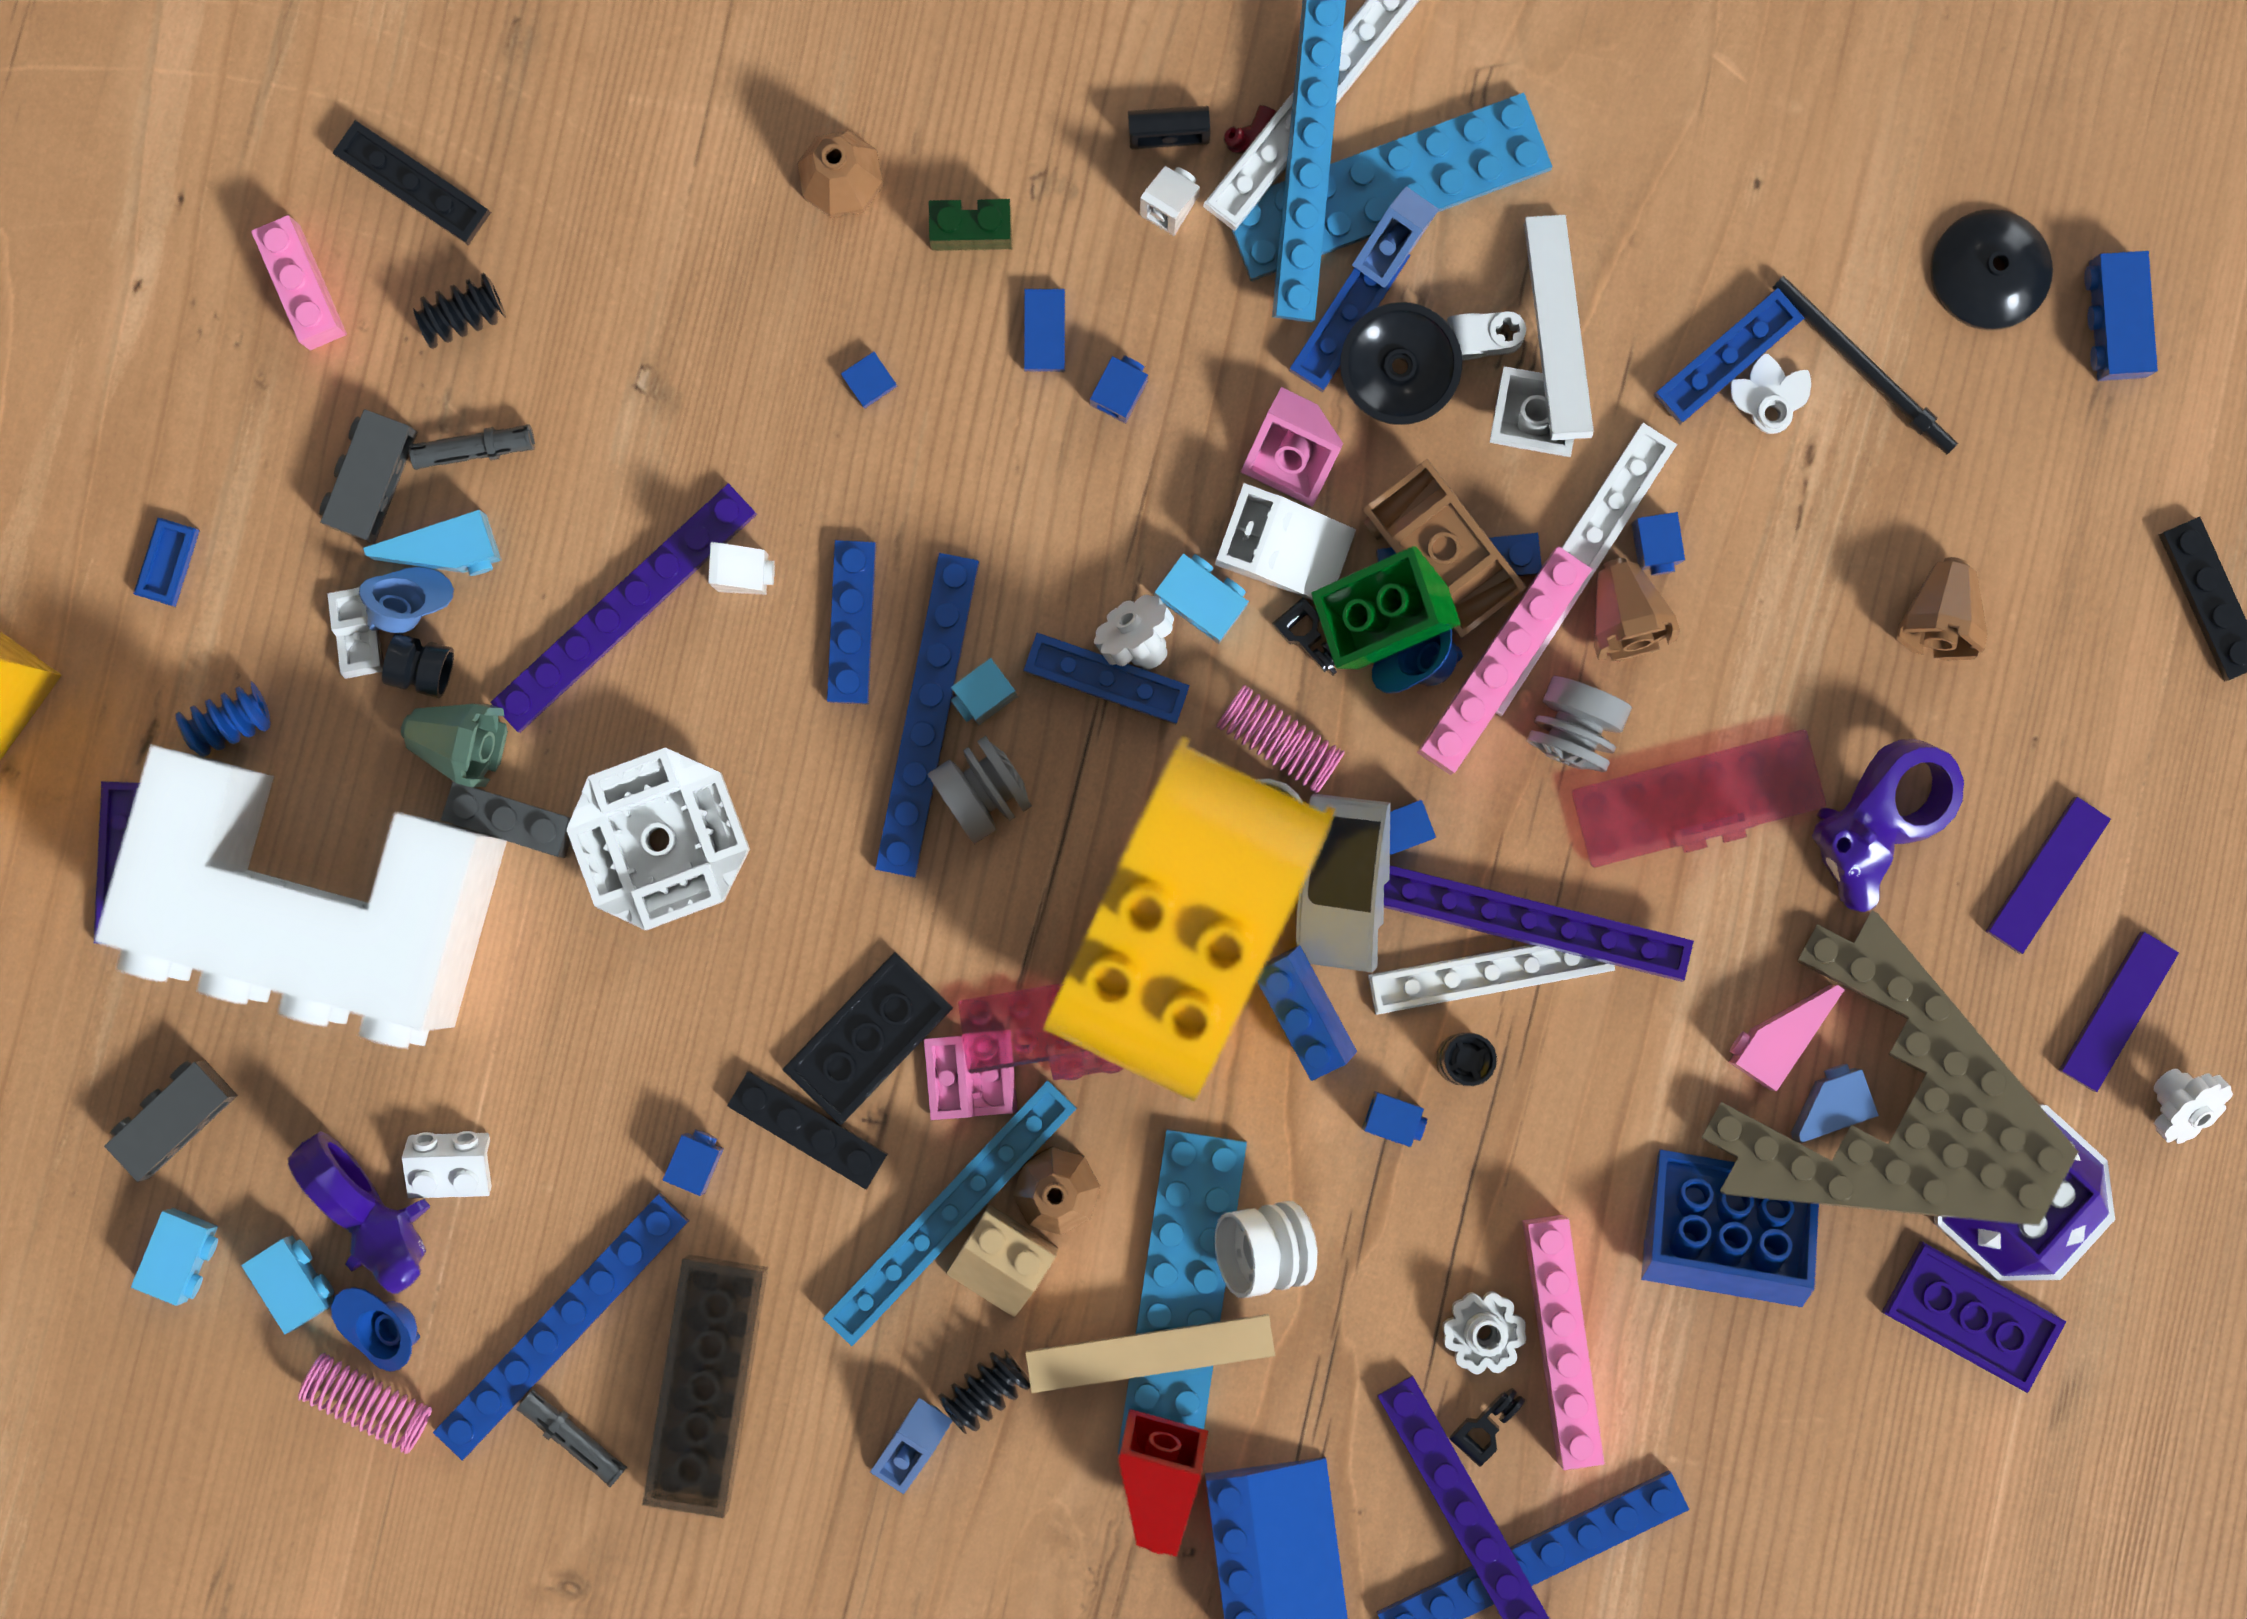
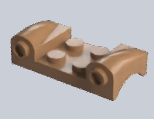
(1431, 517)

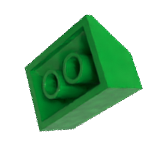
(1384, 609)

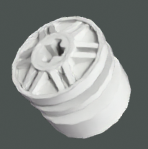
(1265, 1249)

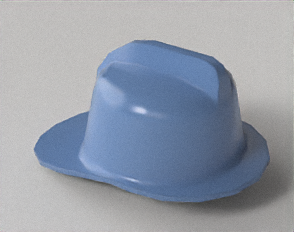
(402, 598)

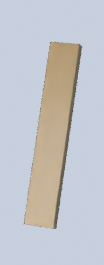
(1150, 1353)

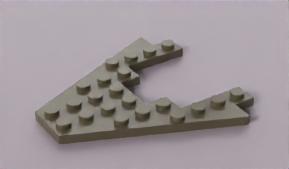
(1968, 1140)

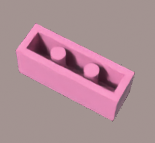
(298, 282)

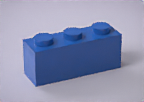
(2121, 316)
(1305, 1013)

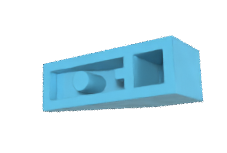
(451, 545)

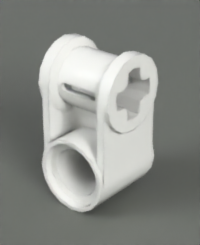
(1479, 334)

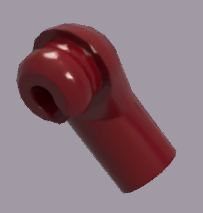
(1241, 138)

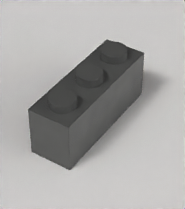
(367, 476)
(507, 819)
(169, 1119)

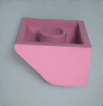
(1294, 448)

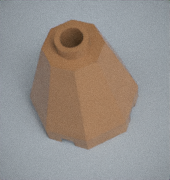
(840, 174)
(1630, 613)
(1946, 614)
(1062, 1171)

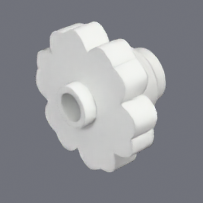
(1136, 633)
(2189, 1104)
(1498, 1348)

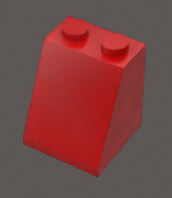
(1160, 1477)

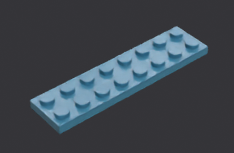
(1440, 163)
(1182, 1275)

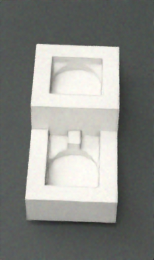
(356, 644)

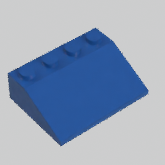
(1724, 1240)
(1276, 1542)

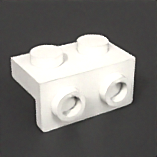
(447, 1165)

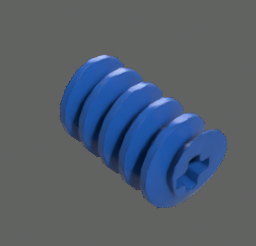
(225, 721)

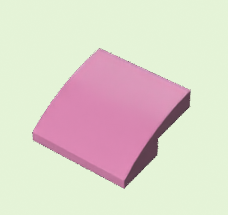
(957, 1092)

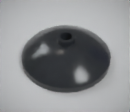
(1970, 283)
(1405, 334)

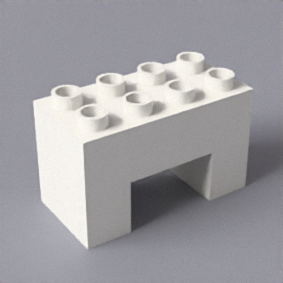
(193, 904)

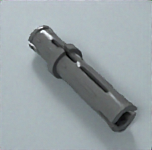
(480, 445)
(569, 1436)

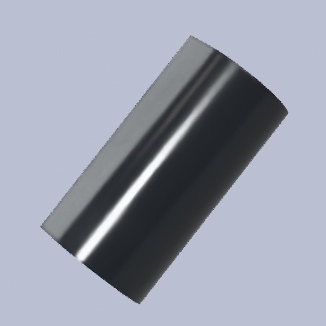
(1169, 127)

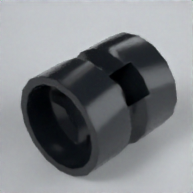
(412, 664)
(1466, 1059)

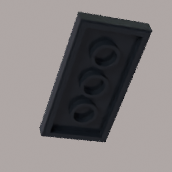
(867, 1038)

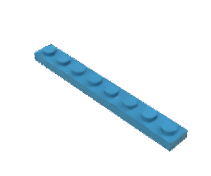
(1308, 159)
(949, 1213)

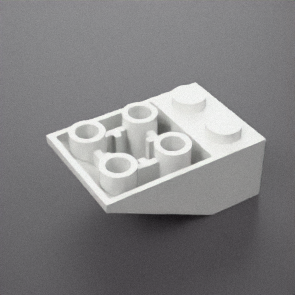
(1283, 543)

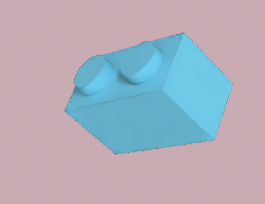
(1202, 597)
(982, 693)
(176, 1257)
(289, 1283)

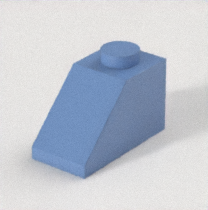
(1395, 236)
(1835, 1104)
(911, 1446)

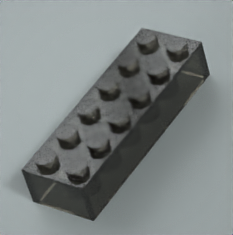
(705, 1386)

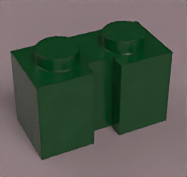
(970, 229)

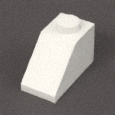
(1169, 199)
(740, 569)

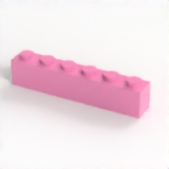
(1504, 660)
(1563, 1342)

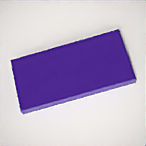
(1974, 1317)

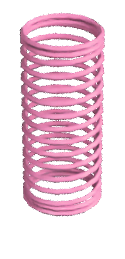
(1237, 705)
(316, 1377)

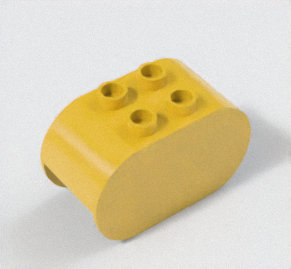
(1188, 922)

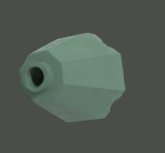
(458, 740)

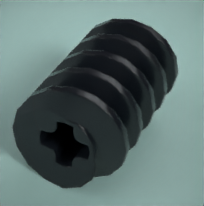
(459, 311)
(985, 1391)

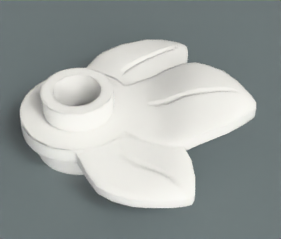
(1772, 389)

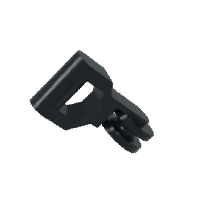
(1293, 616)
(1503, 1403)

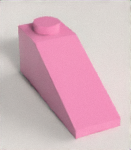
(1778, 1042)

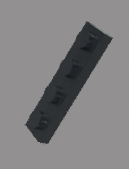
(411, 182)
(2209, 595)
(807, 1130)

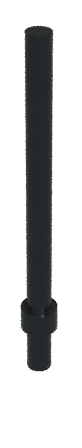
(1921, 419)

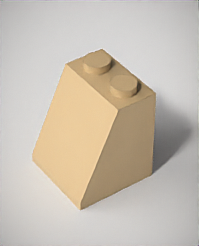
(1002, 1261)

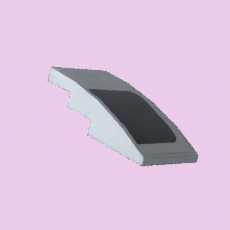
(1345, 886)

